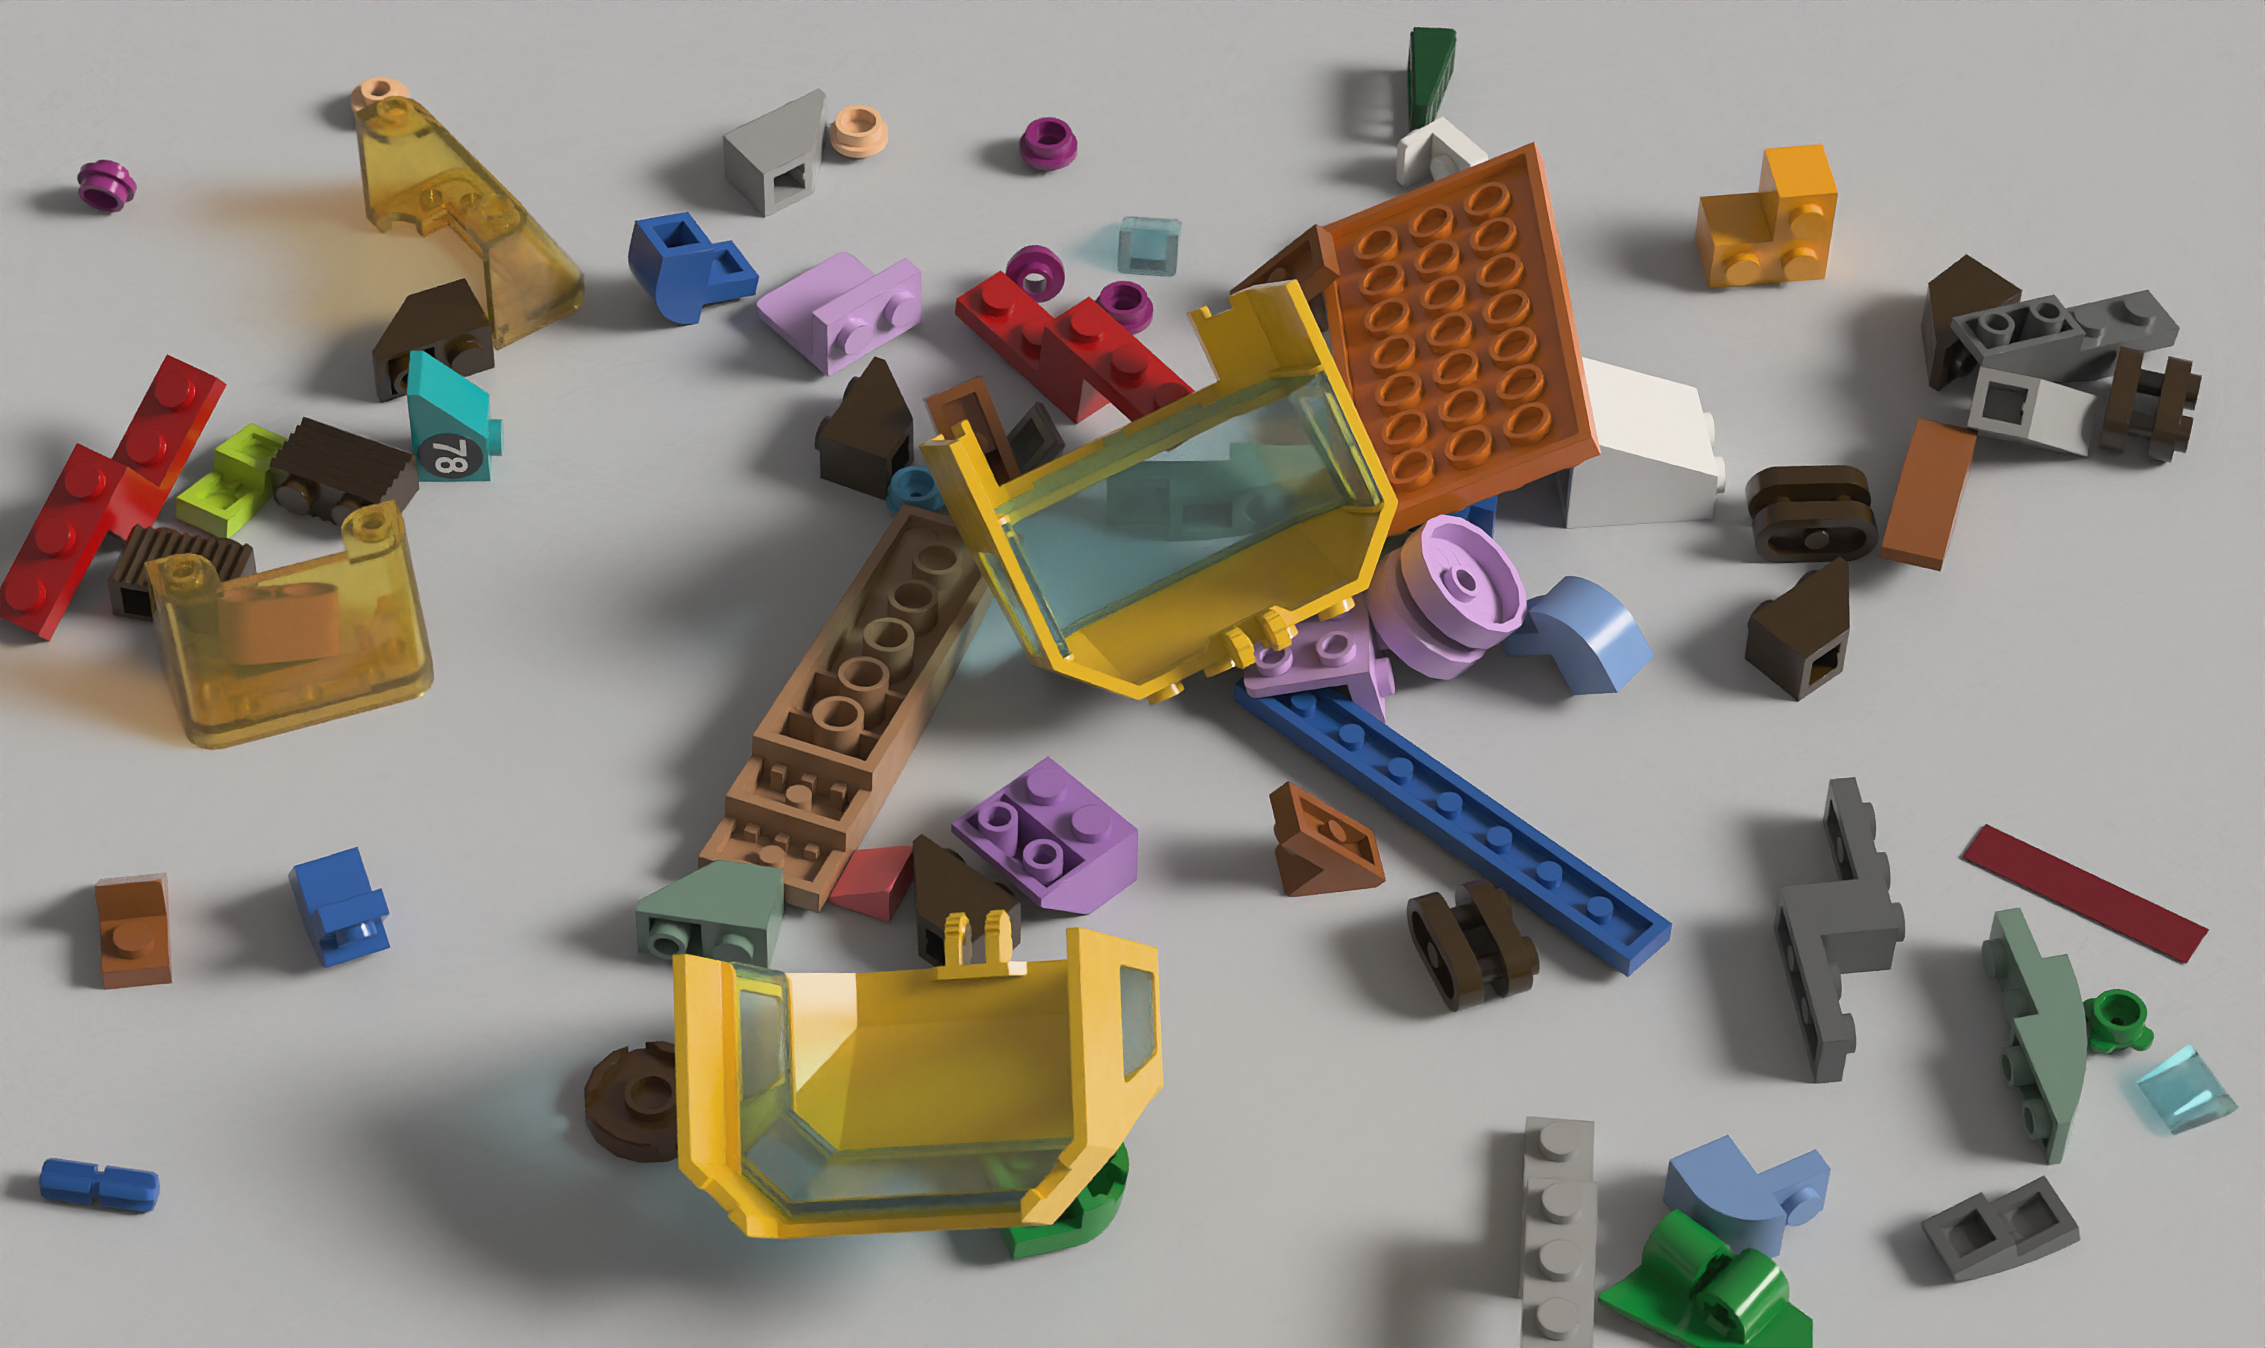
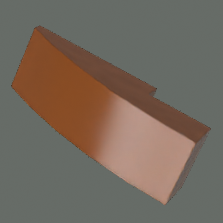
(1929, 494)

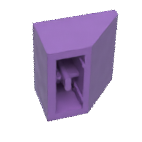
(1053, 840)

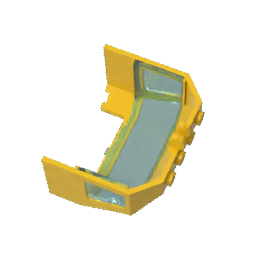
(1190, 523)
(915, 1089)

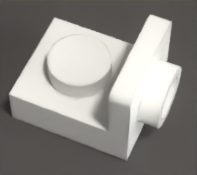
(1435, 151)

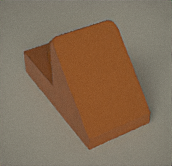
(1307, 259)
(973, 402)
(1321, 846)
(134, 930)

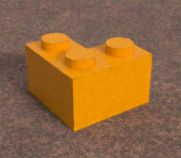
(1772, 232)

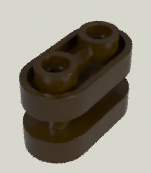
(2168, 428)
(1811, 513)
(1489, 928)

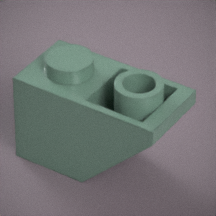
(715, 914)

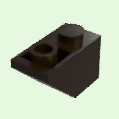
(1956, 292)
(443, 324)
(867, 434)
(1804, 632)
(948, 886)

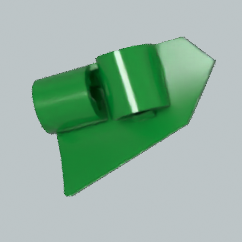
(1707, 1294)

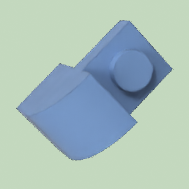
(1585, 633)
(1738, 1204)

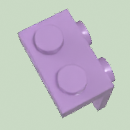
(843, 309)
(1328, 655)

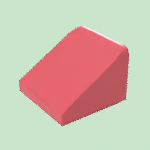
(875, 881)

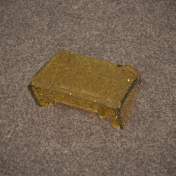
(428, 178)
(293, 639)

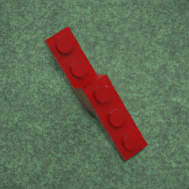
(1071, 359)
(107, 496)

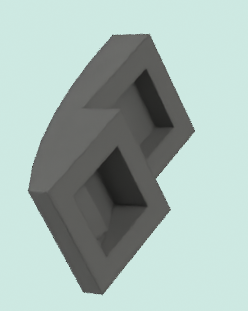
(2001, 1235)

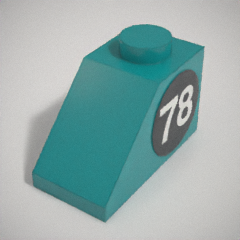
(450, 423)

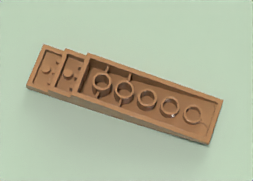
(854, 709)

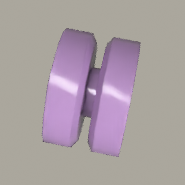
(1445, 597)

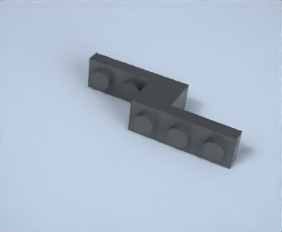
(1837, 929)

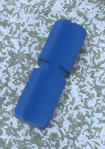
(83, 1183)

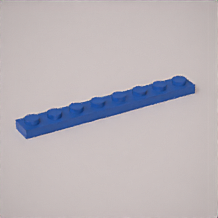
(1466, 823)

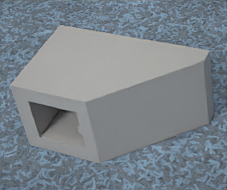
(778, 154)
(2032, 412)

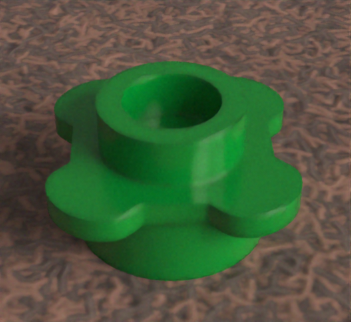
(2117, 1022)

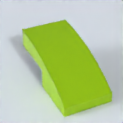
(235, 486)

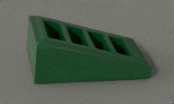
(1428, 72)

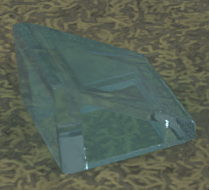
(1149, 246)
(2186, 1092)

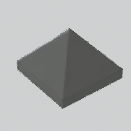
(1035, 439)

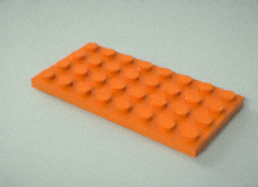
(1461, 337)

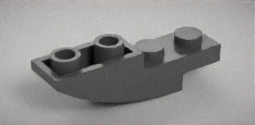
(2064, 343)

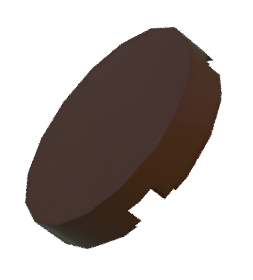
(634, 1103)

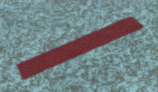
(2086, 893)

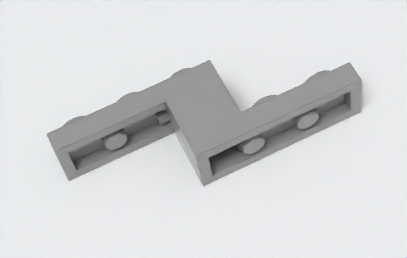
(1557, 1234)

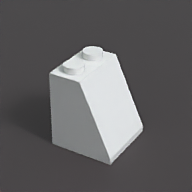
(1652, 455)

